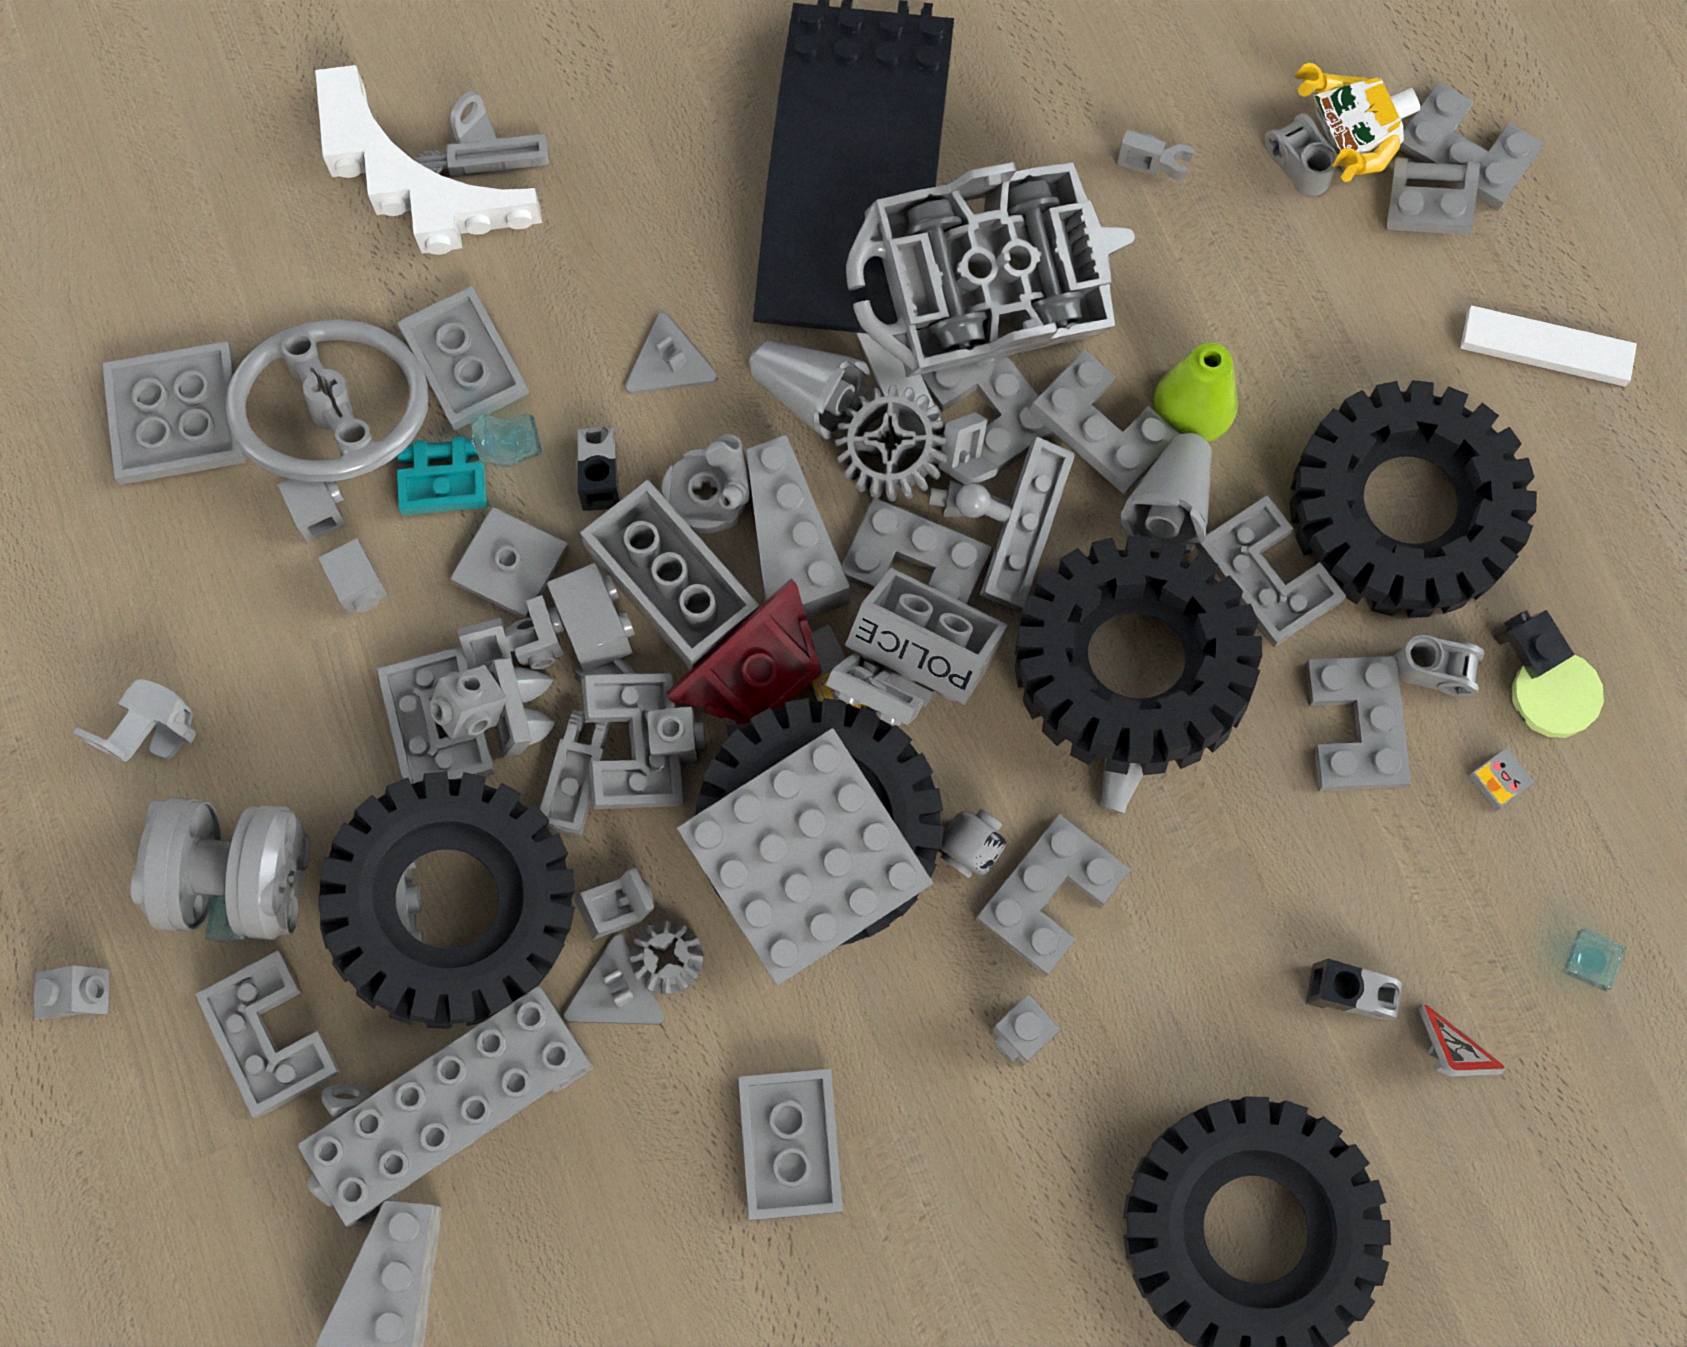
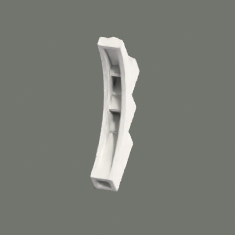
(398, 184)

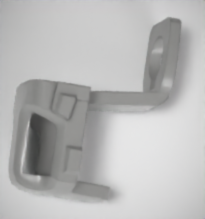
(148, 708)

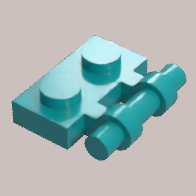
(443, 486)

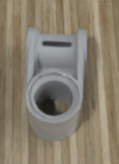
(1298, 150)
(1449, 665)

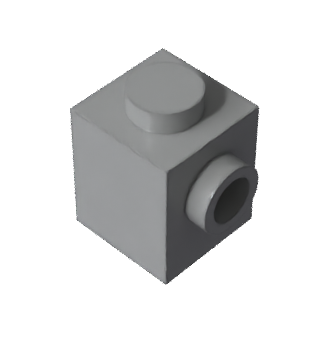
(313, 506)
(1024, 1031)

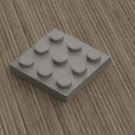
(170, 413)

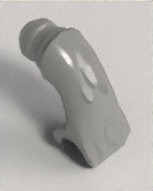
(729, 457)

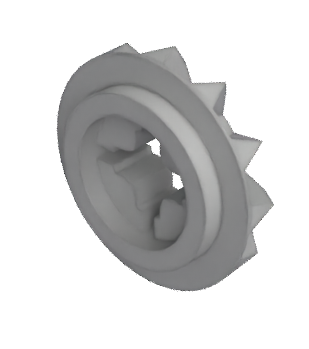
(671, 978)

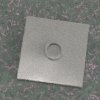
(509, 562)

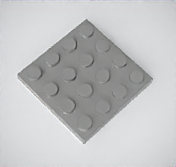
(805, 856)

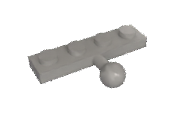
(1025, 521)

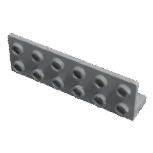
(443, 1106)

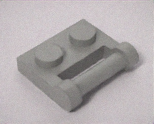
(1433, 208)

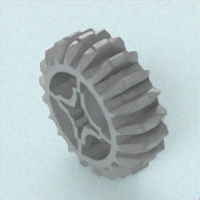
(874, 441)

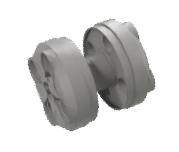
(188, 863)

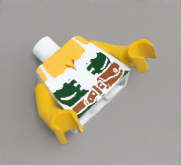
(1358, 118)

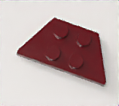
(756, 664)

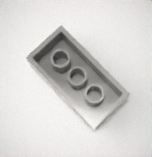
(668, 573)

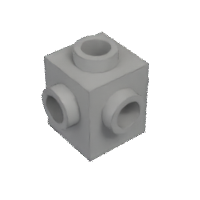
(467, 702)

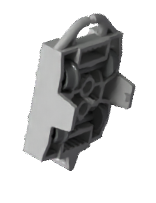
(933, 235)

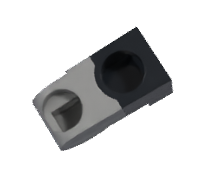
(598, 468)
(1353, 990)

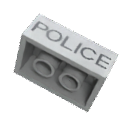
(926, 636)

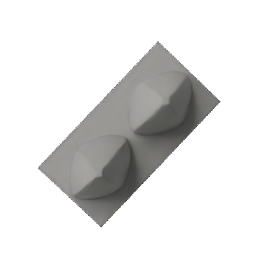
(516, 724)

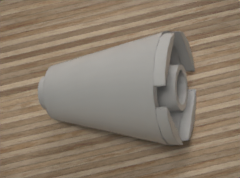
(810, 383)
(1173, 495)

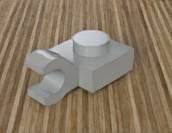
(1147, 154)
(491, 642)

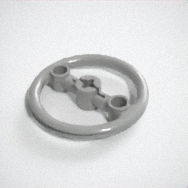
(356, 446)

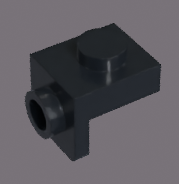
(1536, 642)

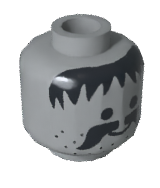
(973, 843)

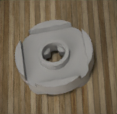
(699, 514)

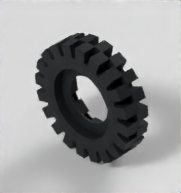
(1413, 423)
(1110, 582)
(880, 751)
(426, 981)
(1326, 1177)

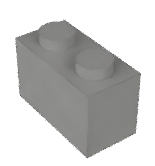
(590, 616)

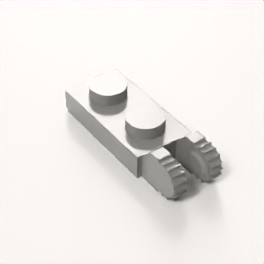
(568, 786)

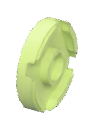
(1560, 699)

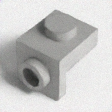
(964, 450)
(547, 625)
(676, 733)
(615, 904)
(71, 992)

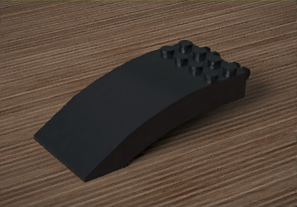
(849, 128)

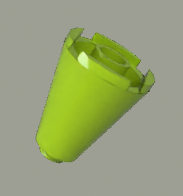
(1199, 393)

